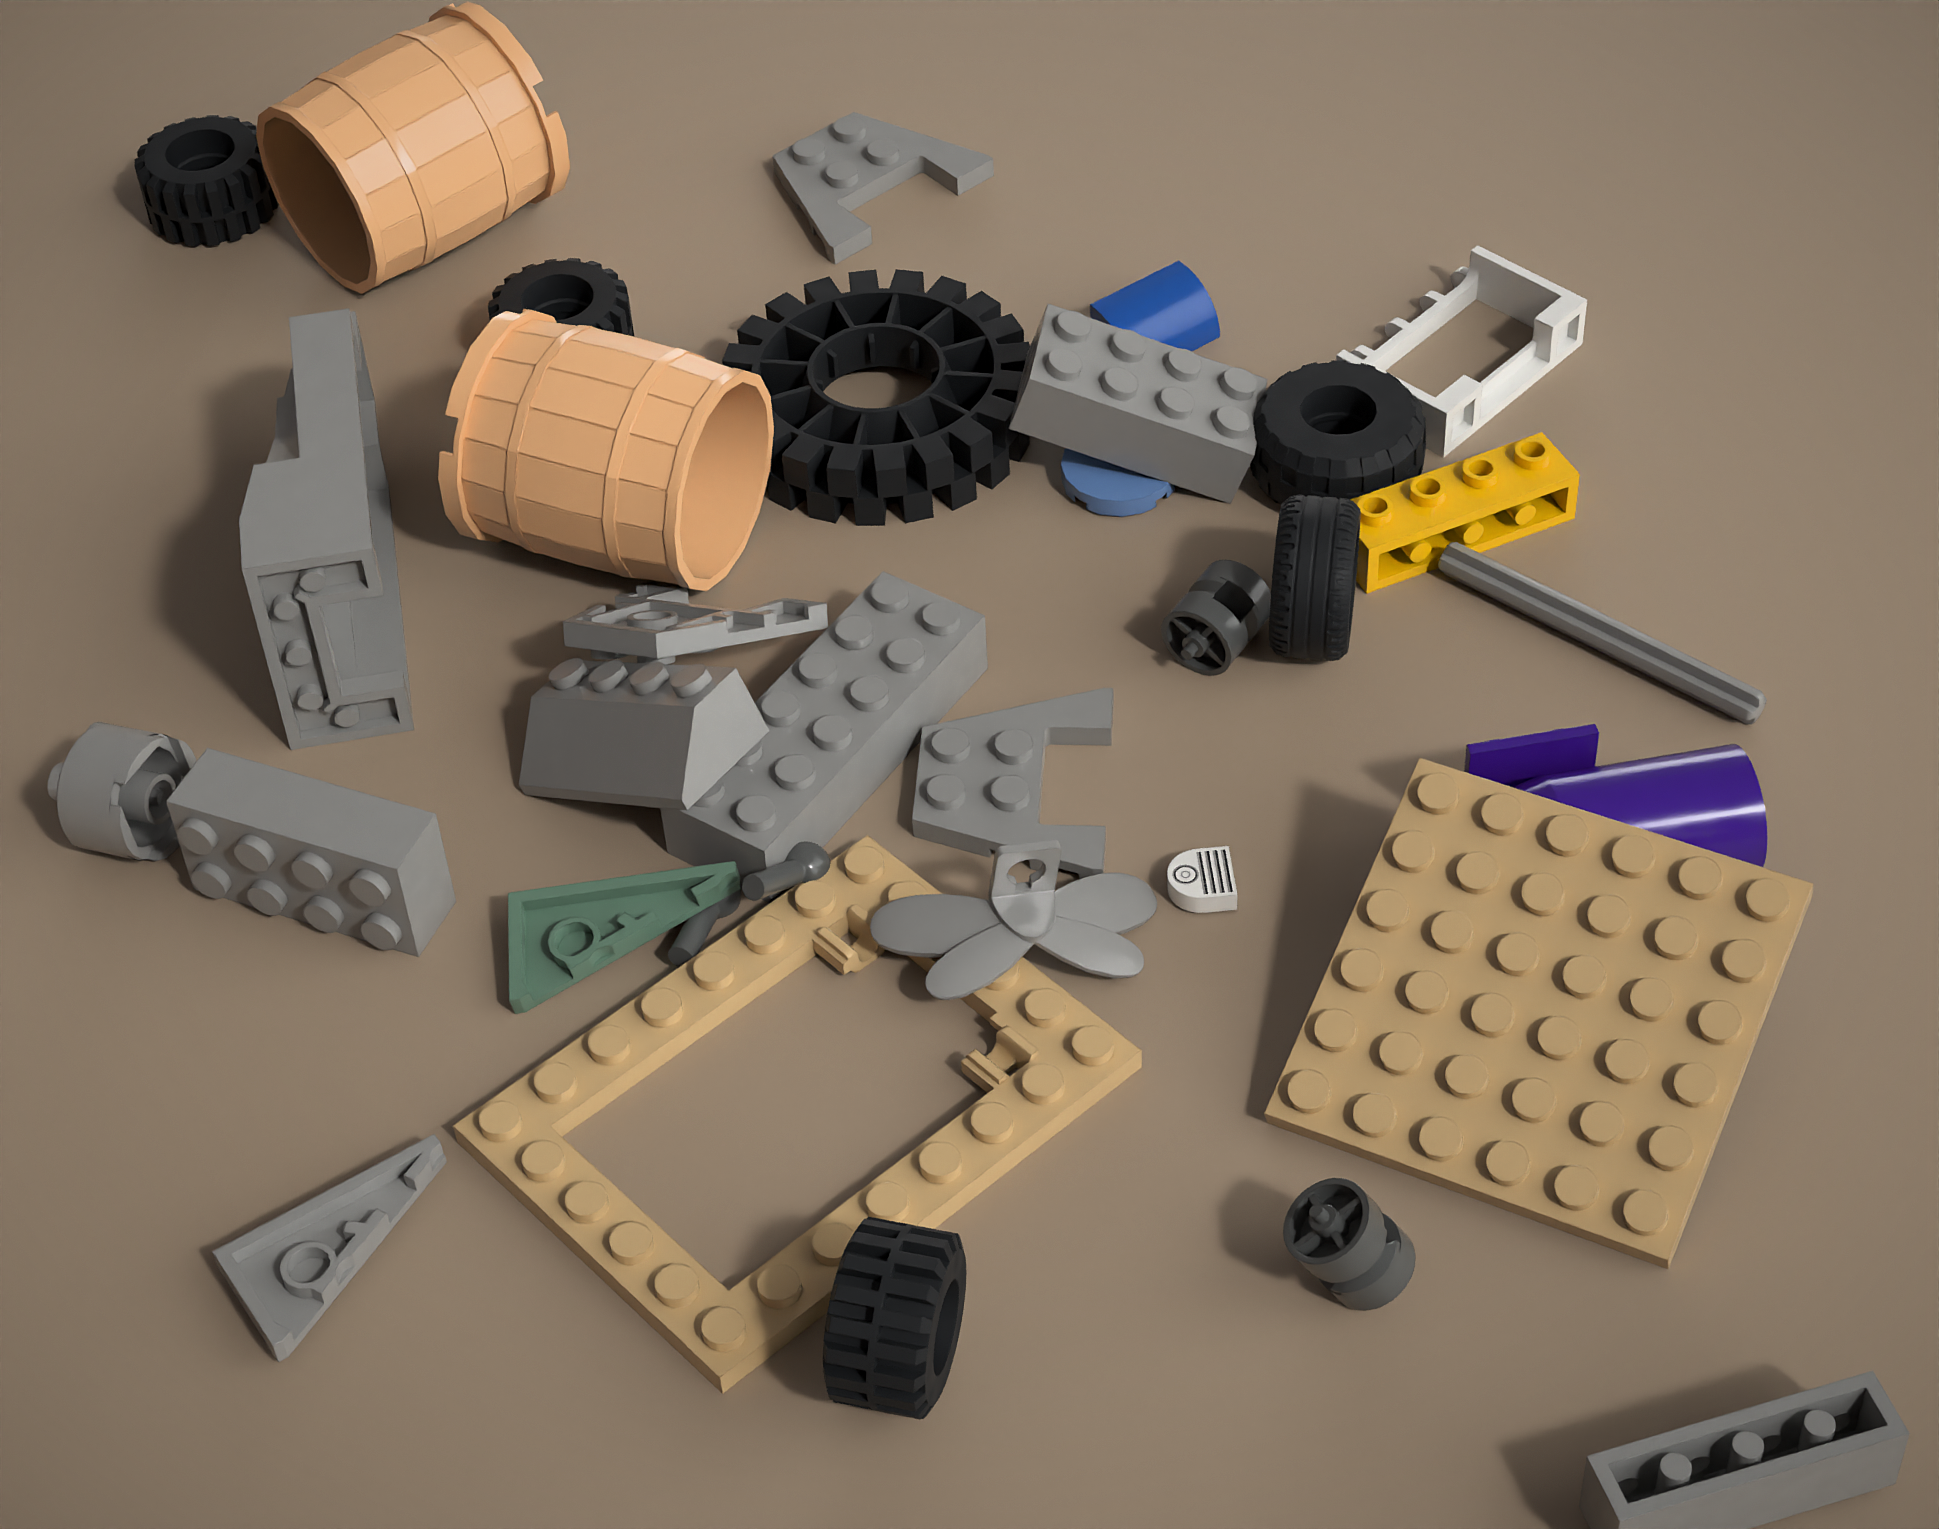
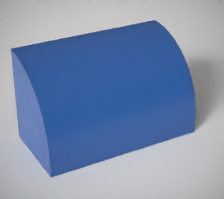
(1163, 307)

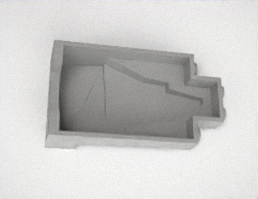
(325, 548)

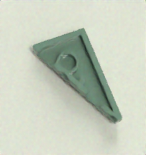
(581, 927)

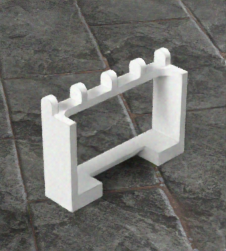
(1517, 292)

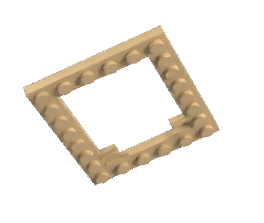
(1057, 1043)

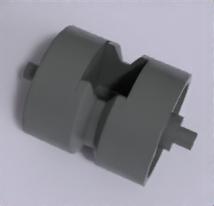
(1217, 617)
(1349, 1244)

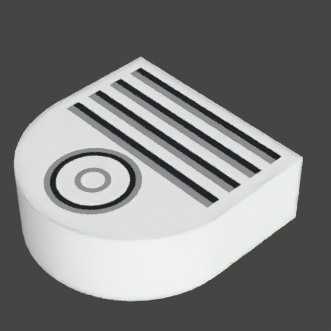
(1202, 880)

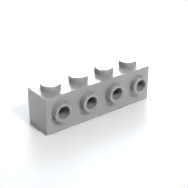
(1751, 1462)

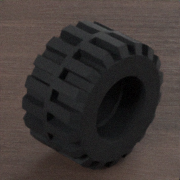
(205, 181)
(569, 292)
(894, 1317)

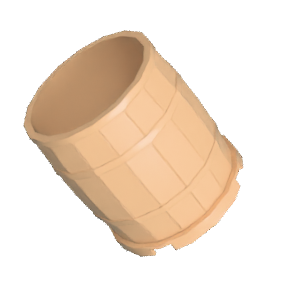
(413, 147)
(606, 450)

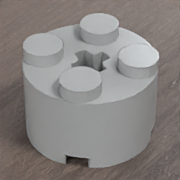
(117, 791)

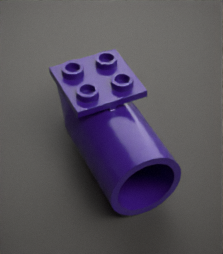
(1689, 796)

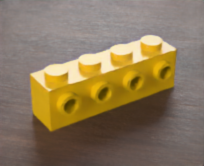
(1467, 502)

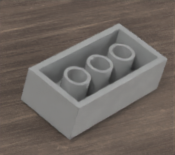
(1138, 403)
(312, 851)

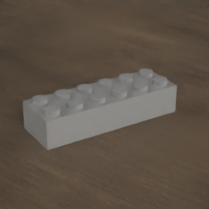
(836, 727)

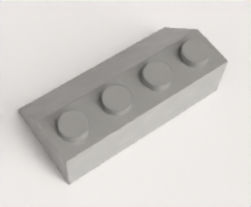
(636, 732)

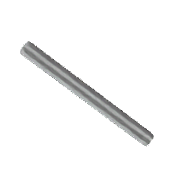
(1603, 633)

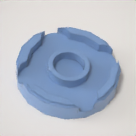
(1109, 487)

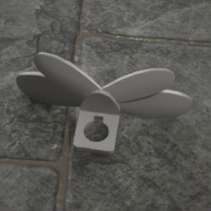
(990, 936)

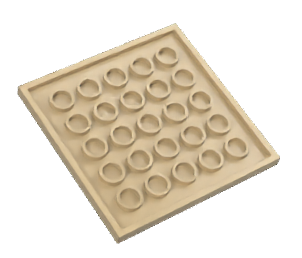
(1542, 1009)

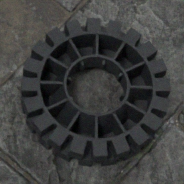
(898, 452)

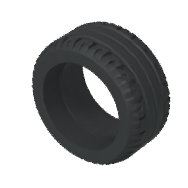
(1314, 577)

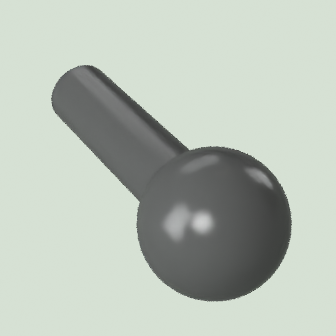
(803, 864)
(698, 927)

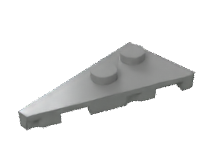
(306, 1257)

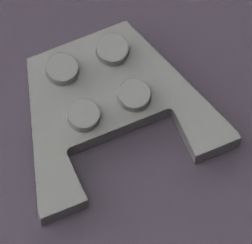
(858, 162)
(662, 624)
(985, 778)

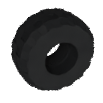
(1336, 432)

